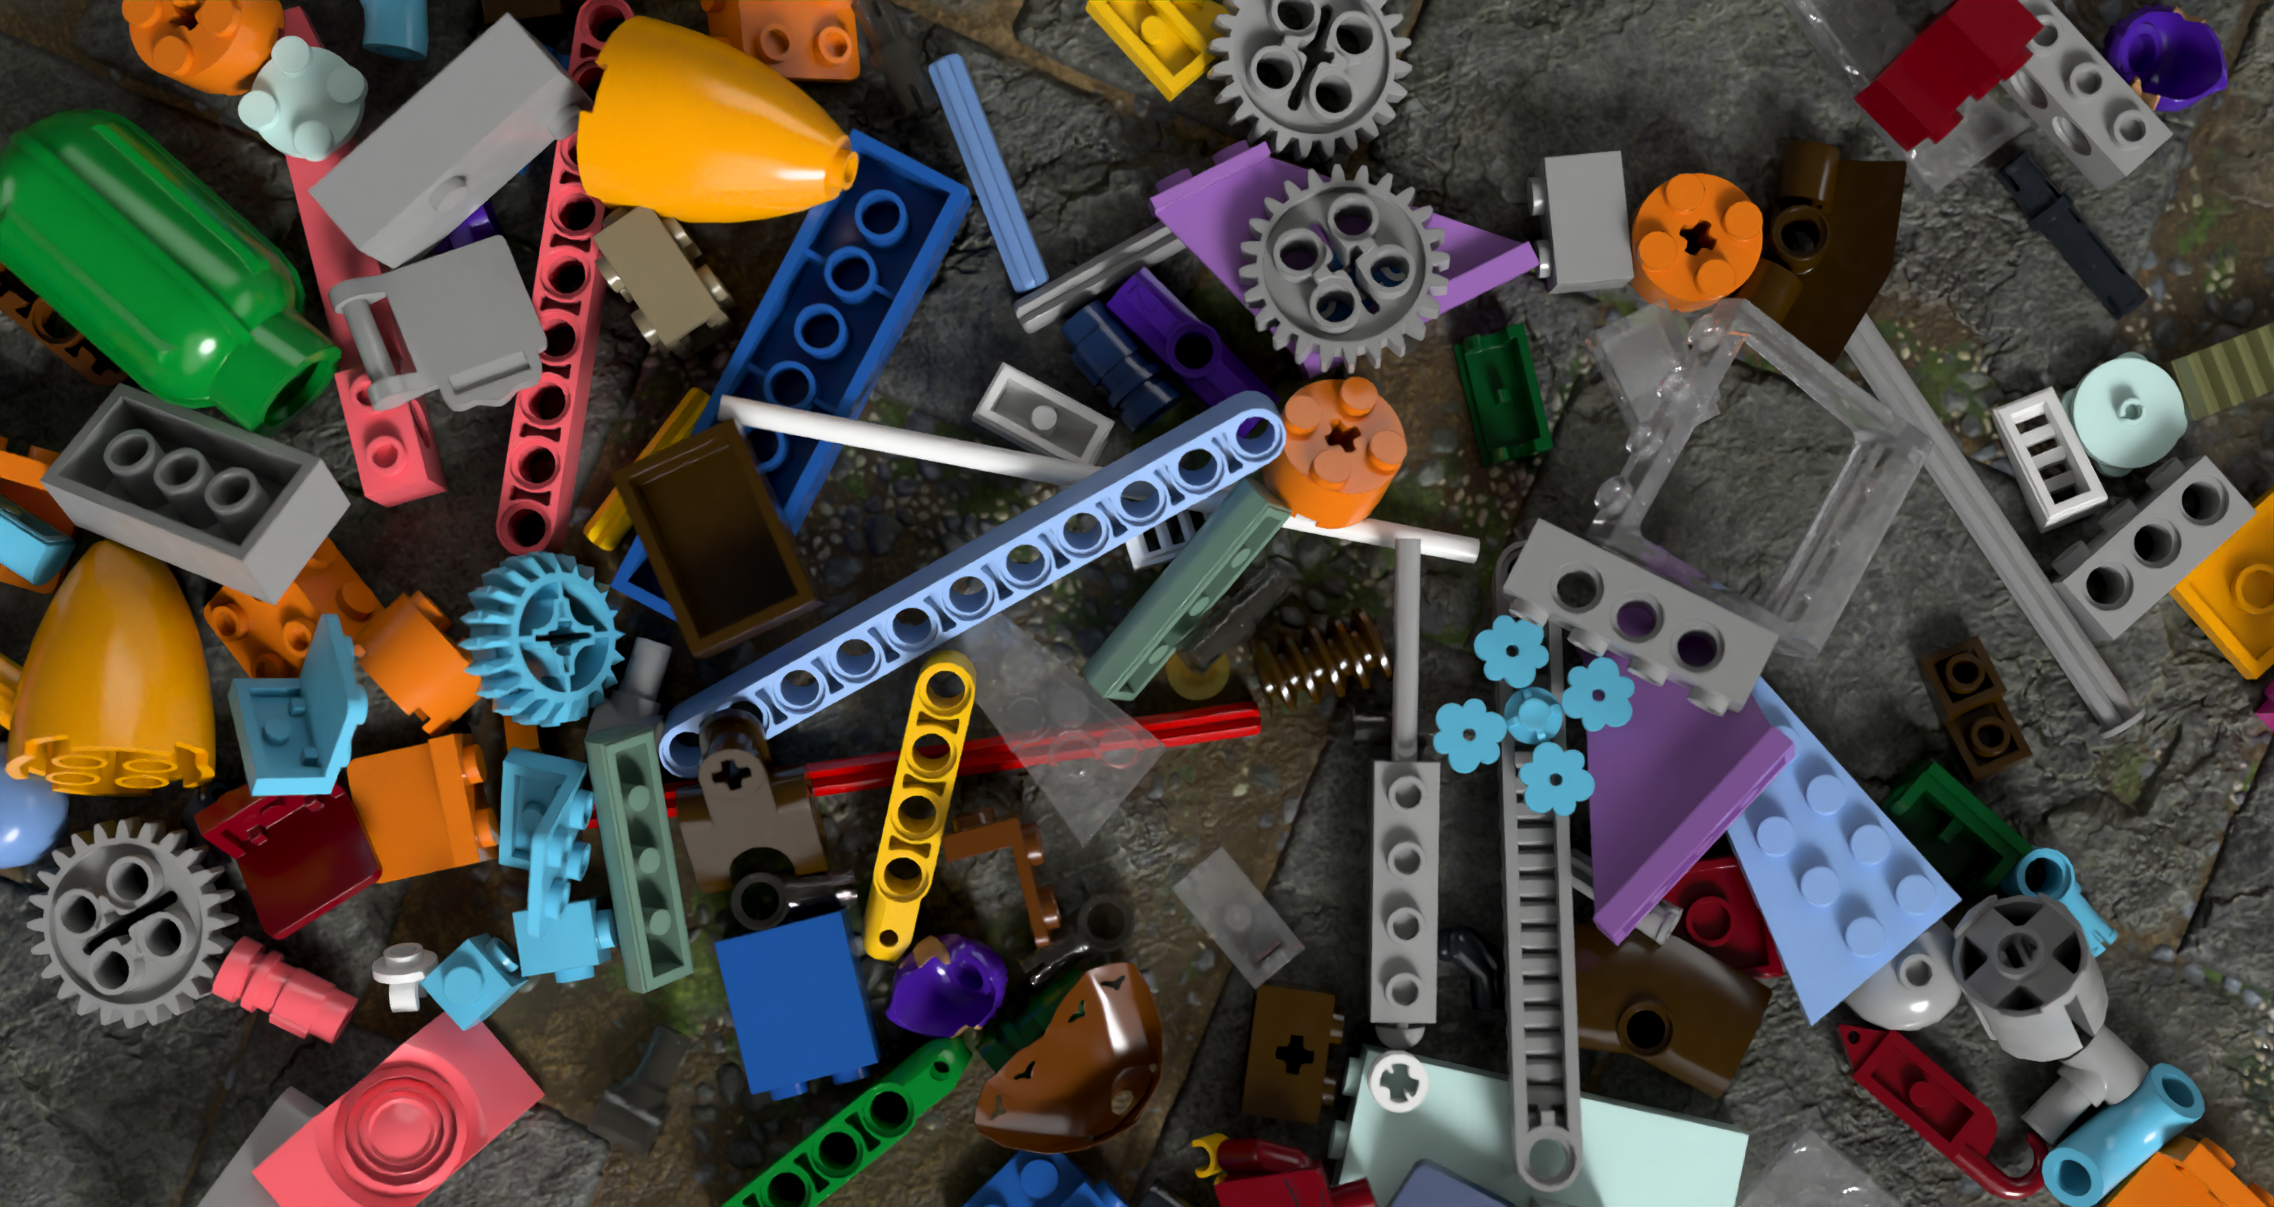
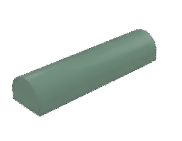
(1186, 590)
(639, 856)

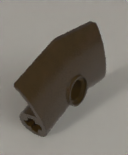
(1853, 224)
(1700, 1005)

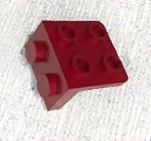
(293, 851)

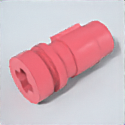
(291, 995)

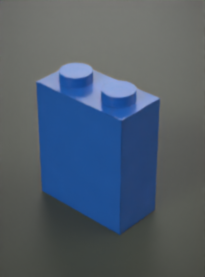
(800, 1004)

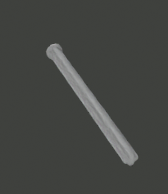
(1995, 535)

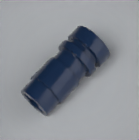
(1115, 360)

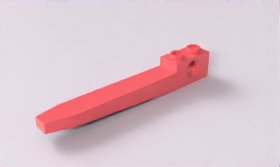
(391, 446)

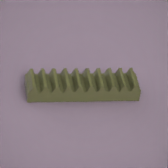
(2225, 373)

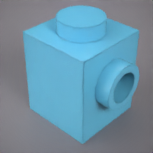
(568, 944)
(475, 980)

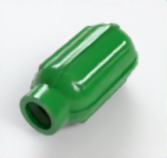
(159, 271)

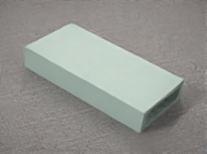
(1628, 1149)

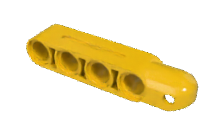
(892, 901)

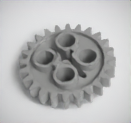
(1359, 80)
(1393, 240)
(104, 870)

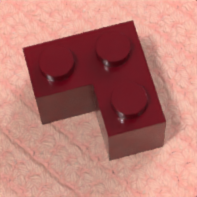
(1951, 57)

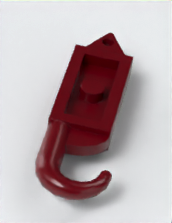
(1935, 1107)

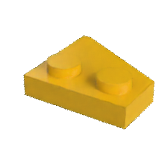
(1162, 37)

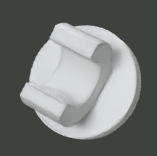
(404, 969)

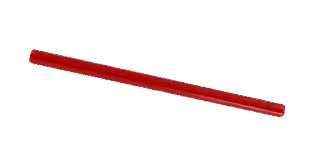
(994, 755)

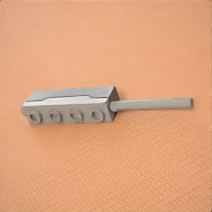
(1402, 842)

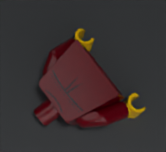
(1274, 1176)

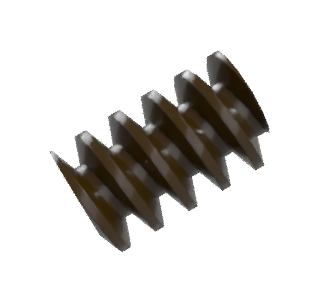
(1320, 660)

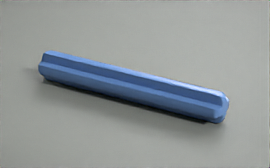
(988, 173)

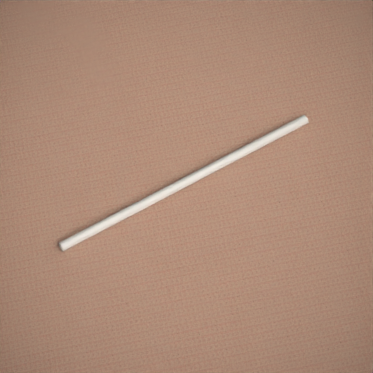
(1046, 469)

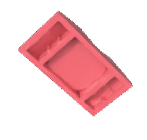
(404, 1123)

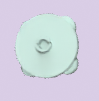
(305, 100)
(2125, 414)

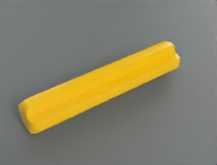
(612, 519)

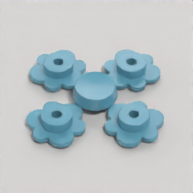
(1533, 715)

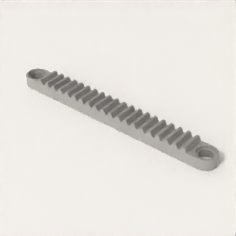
(1537, 936)

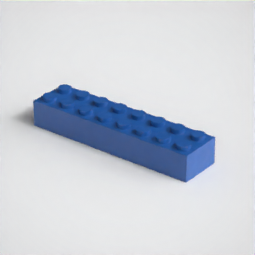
(830, 323)

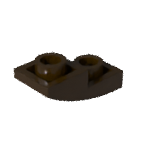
(1972, 709)

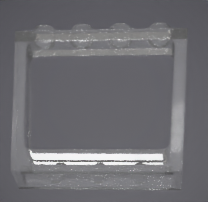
(1849, 518)

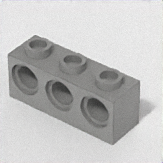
(2177, 540)

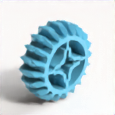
(542, 679)

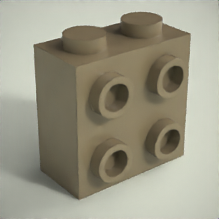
(653, 264)

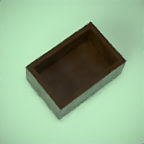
(717, 538)

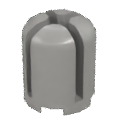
(2029, 975)

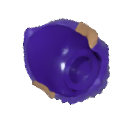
(2166, 57)
(947, 986)

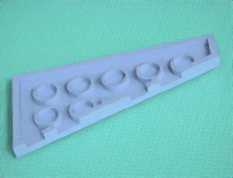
(1830, 871)

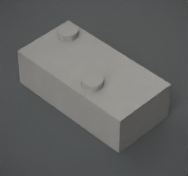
(452, 146)
(197, 492)

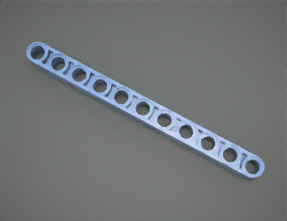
(987, 560)

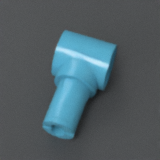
(2061, 886)

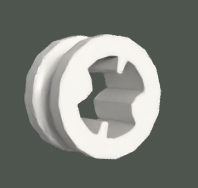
(1414, 1070)

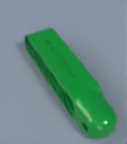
(913, 1079)

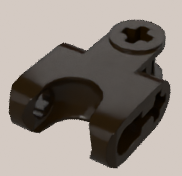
(747, 803)

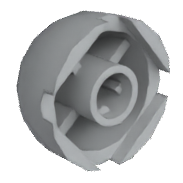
(1913, 986)

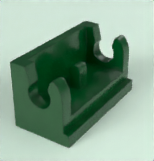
(1502, 396)
(1953, 828)

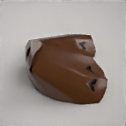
(1079, 1069)

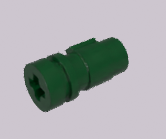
(1029, 1024)

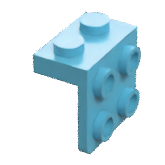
(301, 728)
(543, 829)

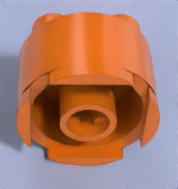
(206, 42)
(1726, 232)
(1336, 452)
(418, 661)

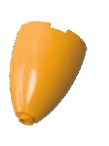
(705, 131)
(115, 683)

